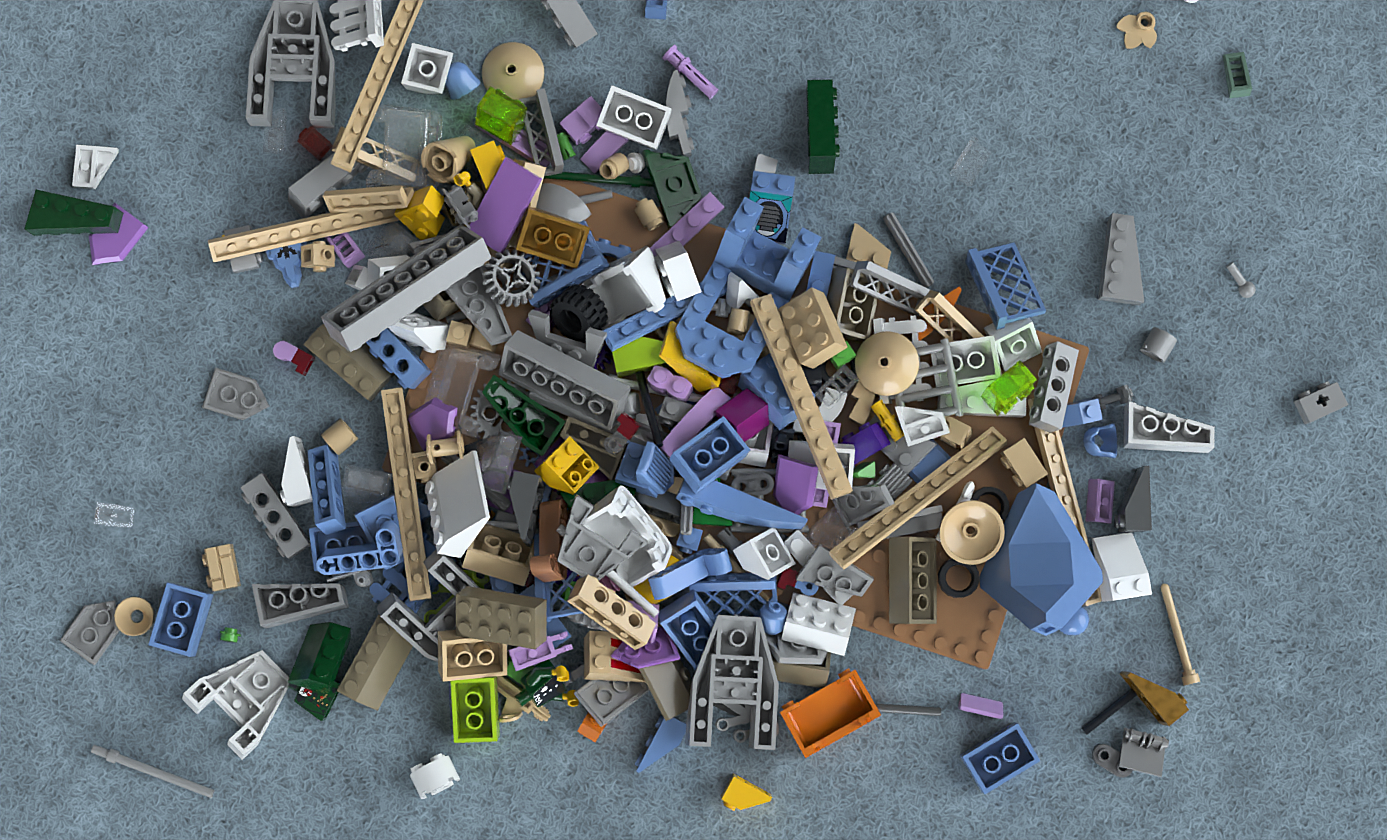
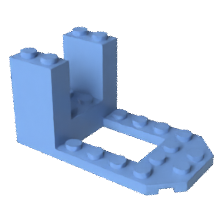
(757, 263)

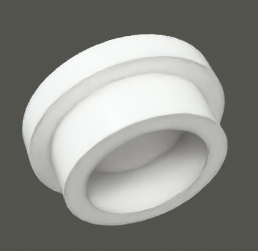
(636, 162)

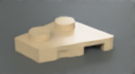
(867, 248)

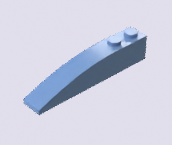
(738, 506)

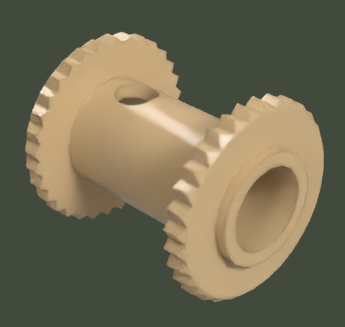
(448, 447)

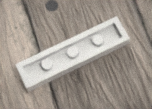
(802, 549)

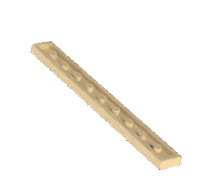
(376, 84)
(296, 232)
(801, 396)
(1061, 483)
(406, 494)
(917, 498)

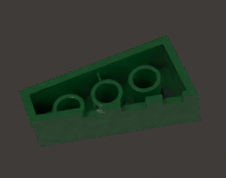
(821, 126)
(65, 215)

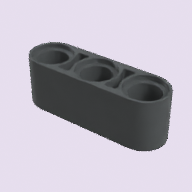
(664, 506)

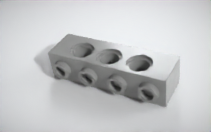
(1061, 379)
(251, 494)

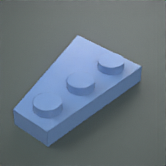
(374, 515)

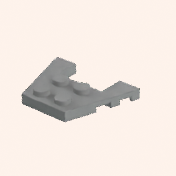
(580, 351)
(588, 552)

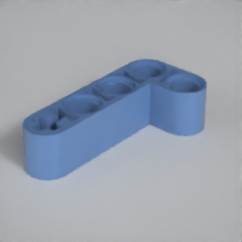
(359, 552)
(690, 570)

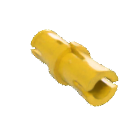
(887, 420)

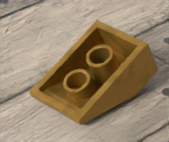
(551, 237)
(1161, 702)

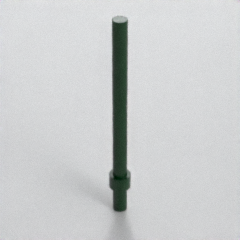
(635, 181)

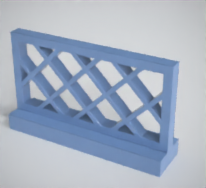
(575, 276)
(990, 294)
(736, 582)
(545, 591)

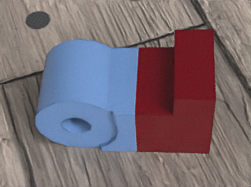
(788, 577)

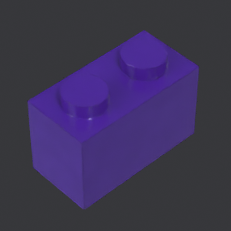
(867, 441)

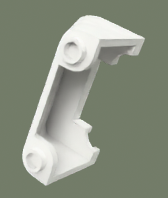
(629, 286)
(613, 520)

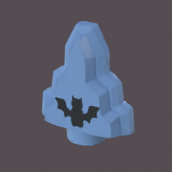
(289, 262)

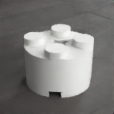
(434, 776)

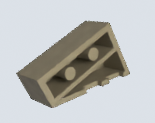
(592, 442)

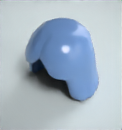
(460, 80)
(1108, 435)

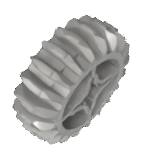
(519, 281)

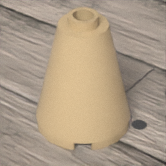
(447, 157)

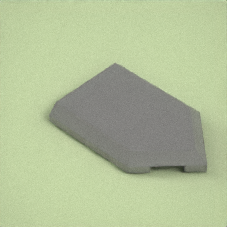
(234, 395)
(92, 631)

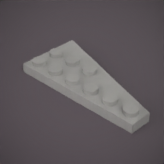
(474, 301)

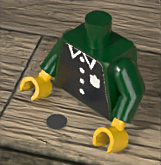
(545, 684)

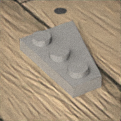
(825, 571)

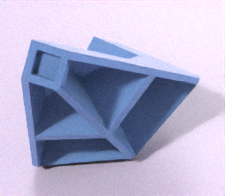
(1042, 565)

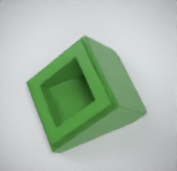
(864, 470)

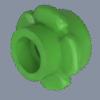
(229, 635)

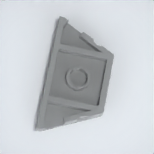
(793, 653)

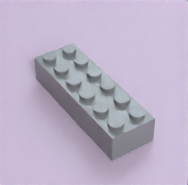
(563, 380)

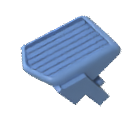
(646, 469)

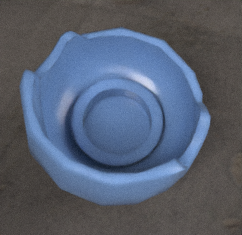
(1077, 623)

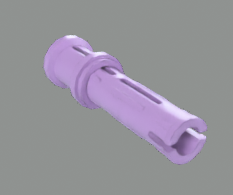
(683, 66)

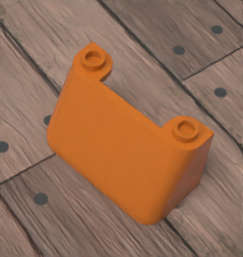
(830, 713)

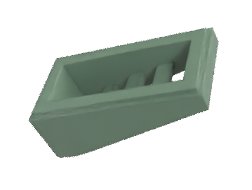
(1241, 87)

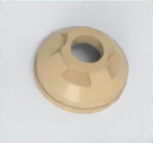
(123, 616)

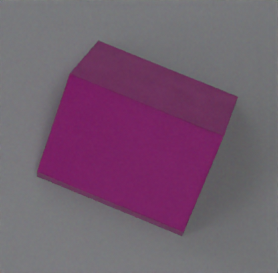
(745, 413)

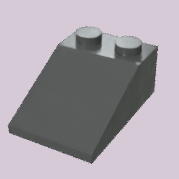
(526, 497)
(1135, 507)

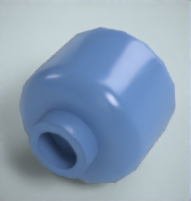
(773, 617)

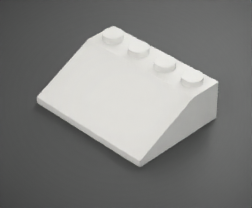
(457, 505)

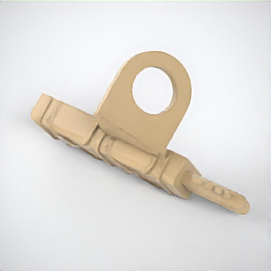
(512, 709)

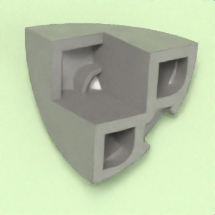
(562, 203)

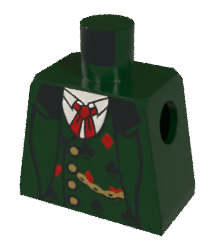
(315, 702)

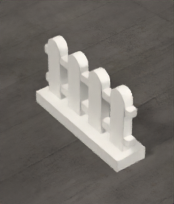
(371, 17)
(904, 327)

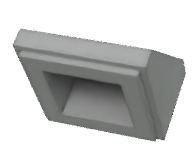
(765, 164)

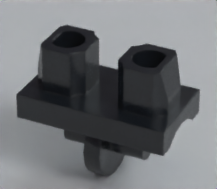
(780, 443)

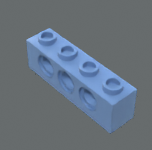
(416, 370)
(326, 489)

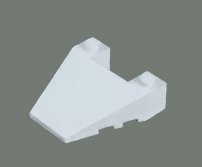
(247, 693)

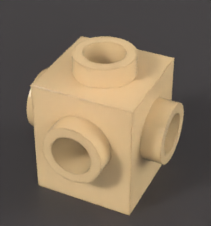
(317, 256)

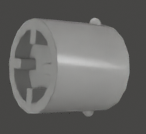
(1158, 345)

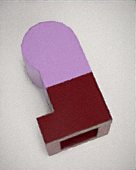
(288, 352)

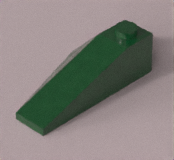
(524, 416)

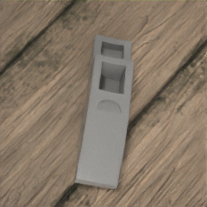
(679, 104)

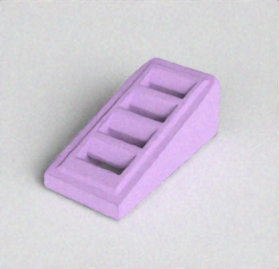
(349, 256)

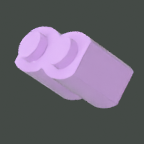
(582, 121)
(664, 383)

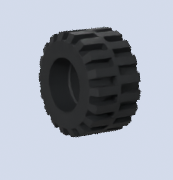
(578, 310)

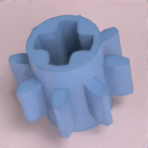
(533, 460)

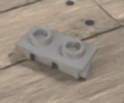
(455, 199)

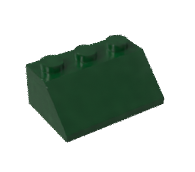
(320, 656)

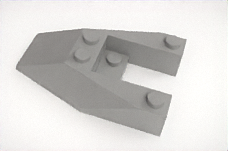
(295, 49)
(410, 626)
(734, 670)

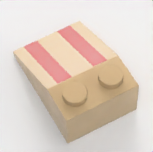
(600, 664)

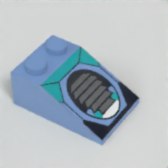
(775, 195)

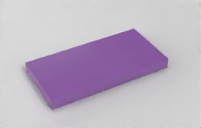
(505, 204)

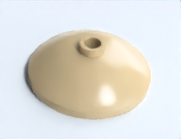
(527, 76)
(901, 366)
(981, 542)

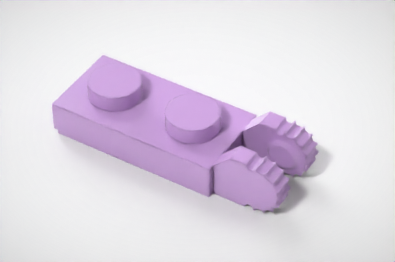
(527, 657)

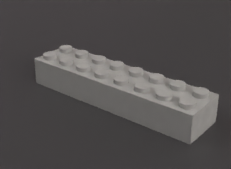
(406, 287)

